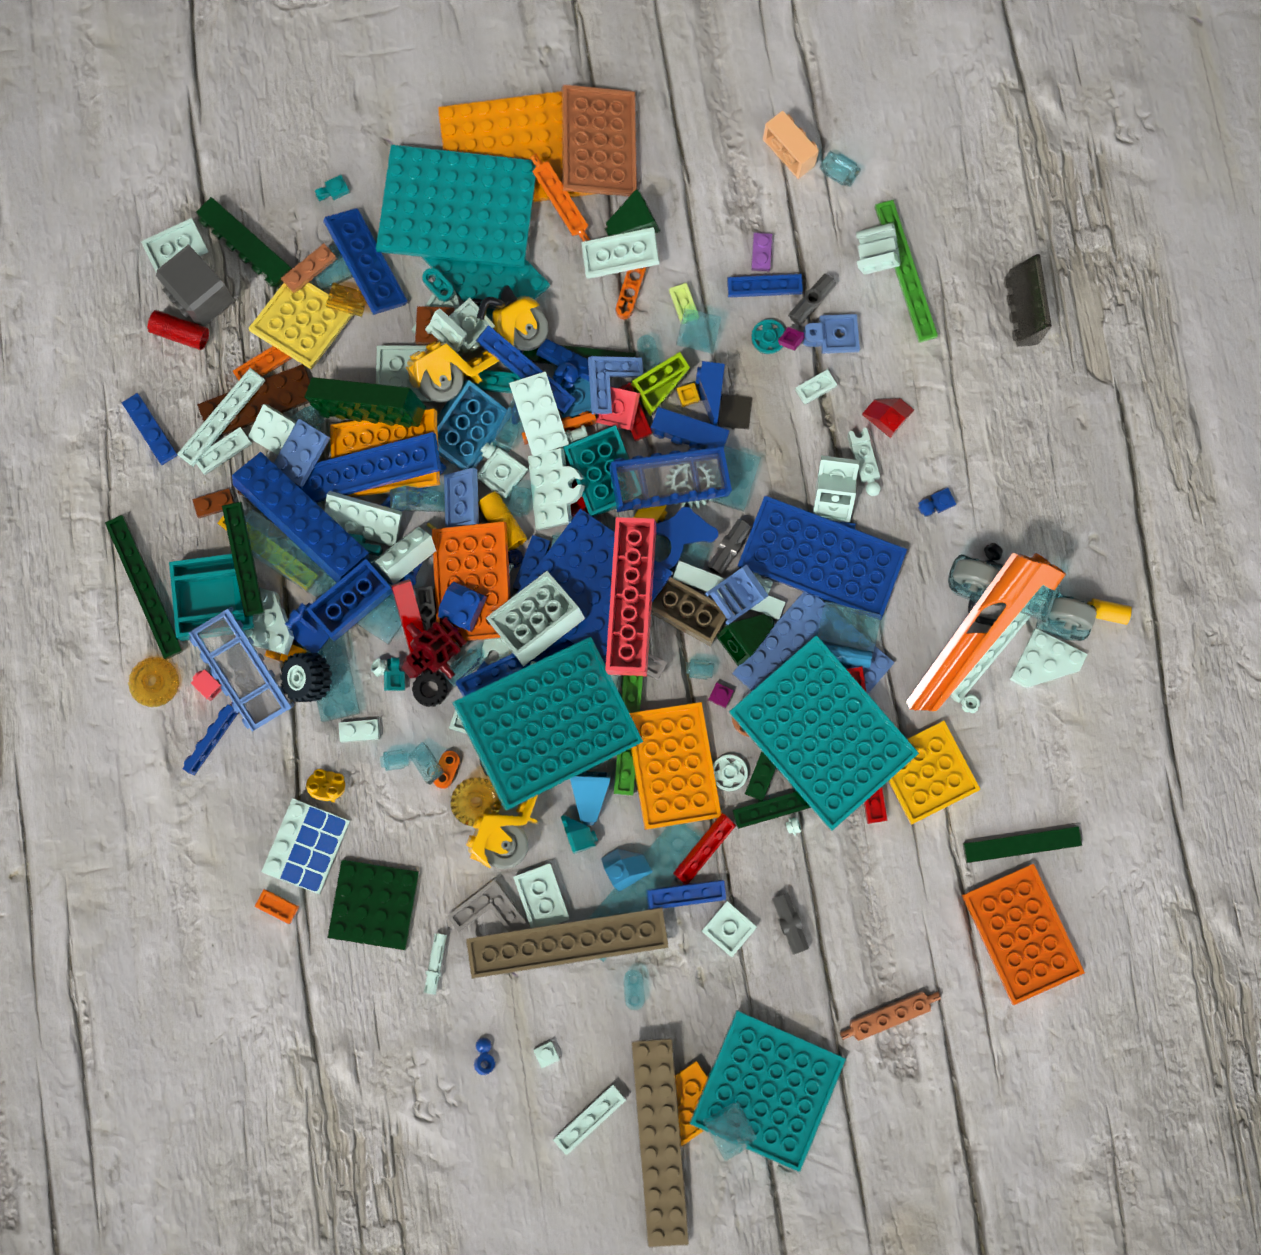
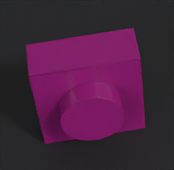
(791, 338)
(720, 695)

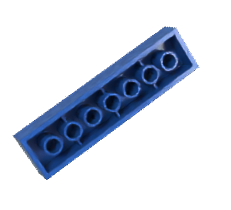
(299, 517)

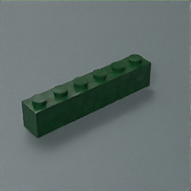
(243, 241)

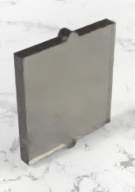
(735, 411)

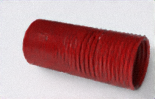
(178, 330)

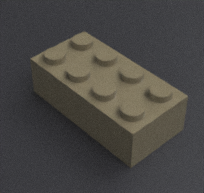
(688, 611)

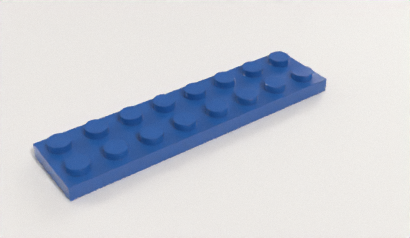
(374, 467)

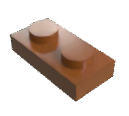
(212, 503)

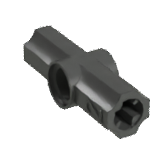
(819, 292)
(729, 547)
(790, 923)

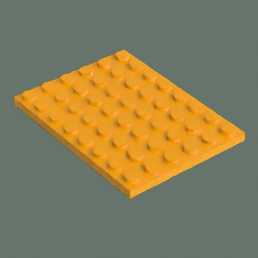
(509, 129)

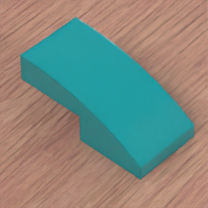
(372, 549)

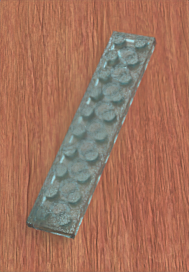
(286, 558)

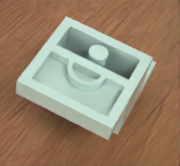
(835, 488)

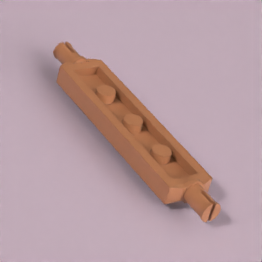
(890, 1016)

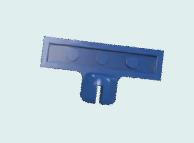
(570, 365)

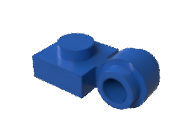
(941, 501)

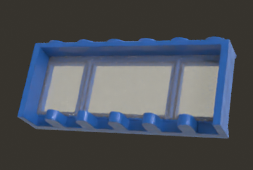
(670, 478)

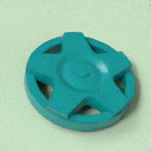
(767, 336)

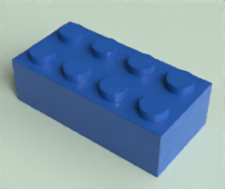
(349, 600)

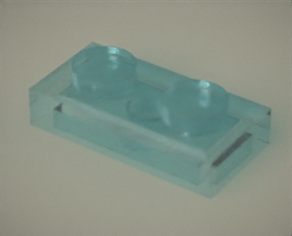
(426, 763)

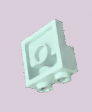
(467, 319)

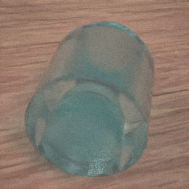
(699, 669)
(394, 760)

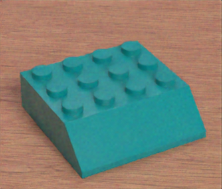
(203, 591)

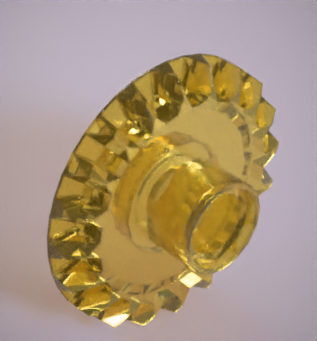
(162, 691)
(461, 798)

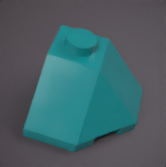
(578, 835)

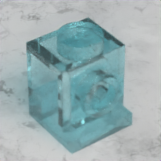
(520, 493)

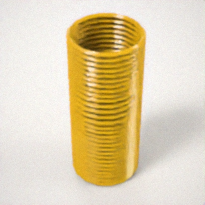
(496, 511)

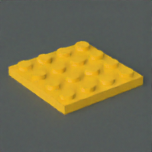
(934, 776)

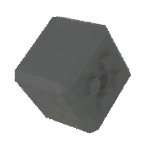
(193, 287)

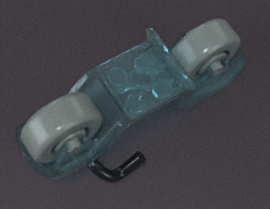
(1054, 612)

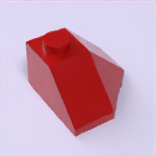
(888, 414)

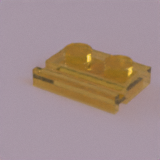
(346, 300)

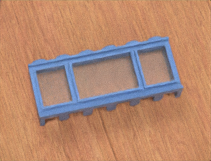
(240, 669)

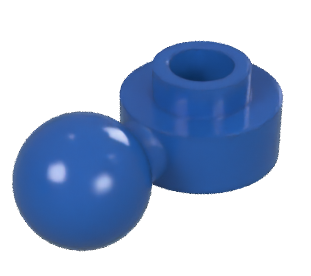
(483, 1046)

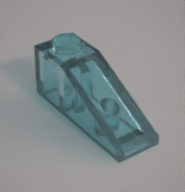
(508, 429)
(417, 499)

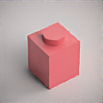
(206, 684)

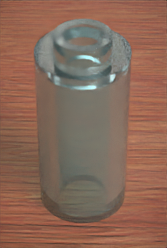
(465, 665)

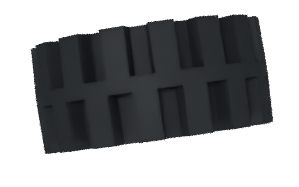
(421, 680)

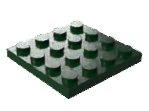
(373, 905)

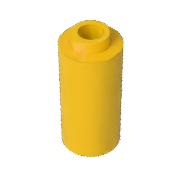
(1111, 611)

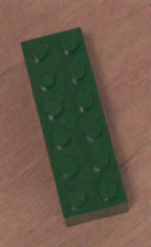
(365, 402)

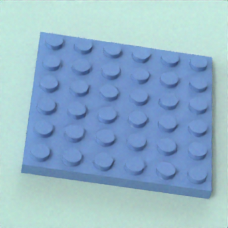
(789, 635)

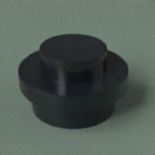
(993, 551)

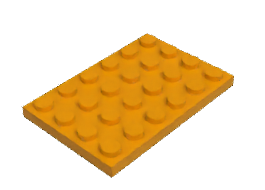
(364, 435)
(674, 767)

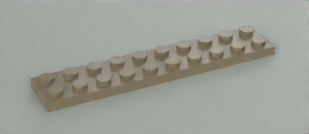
(567, 943)
(660, 1143)

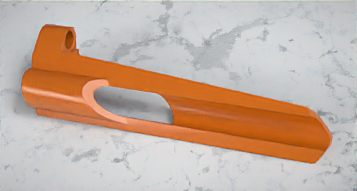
(1013, 586)

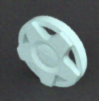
(730, 772)

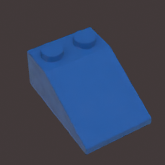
(710, 382)

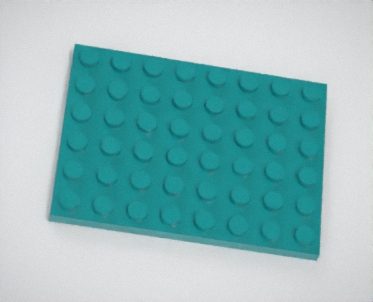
(456, 206)
(547, 723)
(823, 732)

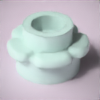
(488, 450)
(379, 667)
(965, 703)
(793, 826)

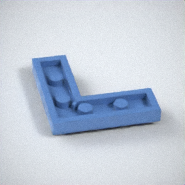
(599, 376)

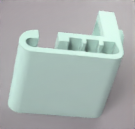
(878, 249)

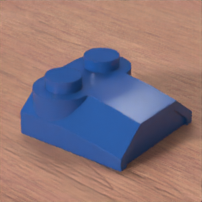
(461, 606)

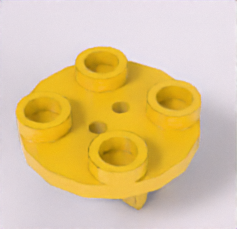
(325, 785)

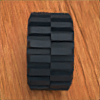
(306, 677)

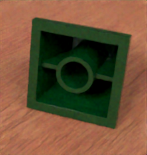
(631, 216)
(745, 636)

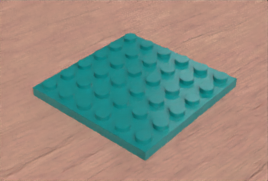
(778, 1084)

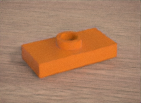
(276, 906)

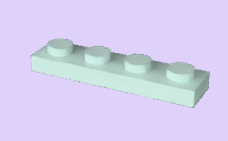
(589, 1119)

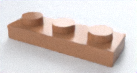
(308, 268)

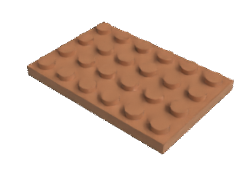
(598, 140)

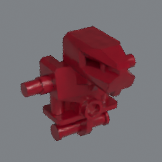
(432, 649)

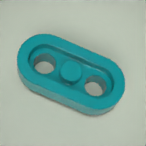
(439, 285)

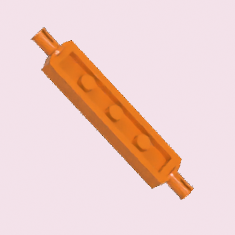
(560, 199)

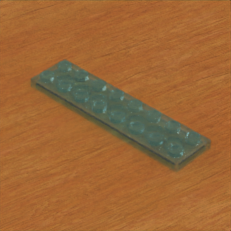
(664, 858)

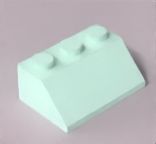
(404, 555)

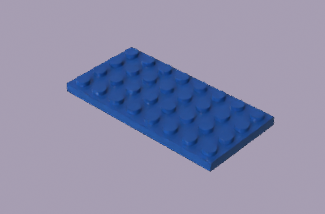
(822, 557)

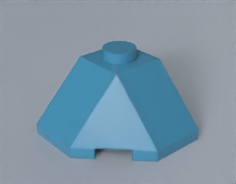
(625, 868)

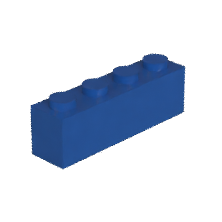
(687, 430)

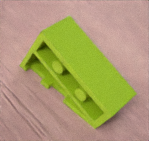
(660, 382)

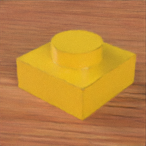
(688, 395)

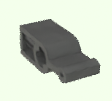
(422, 605)

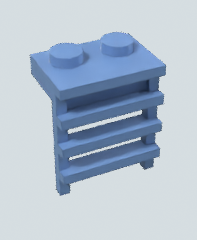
(745, 590)

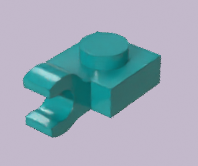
(334, 187)
(394, 679)

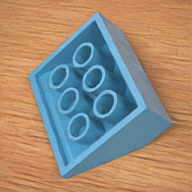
(468, 425)

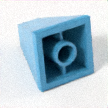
(589, 794)

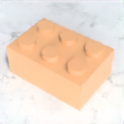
(790, 144)

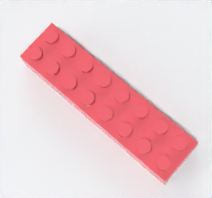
(631, 596)

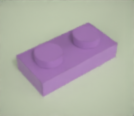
(761, 252)

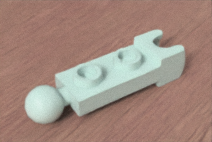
(868, 468)

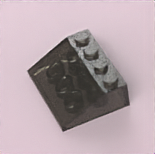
(1028, 302)

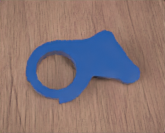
(684, 529)

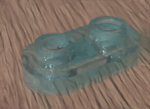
(649, 354)
(634, 990)

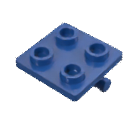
(306, 629)

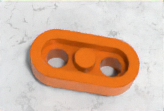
(449, 769)

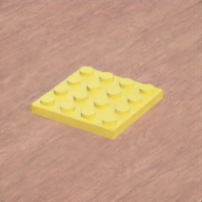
(300, 323)

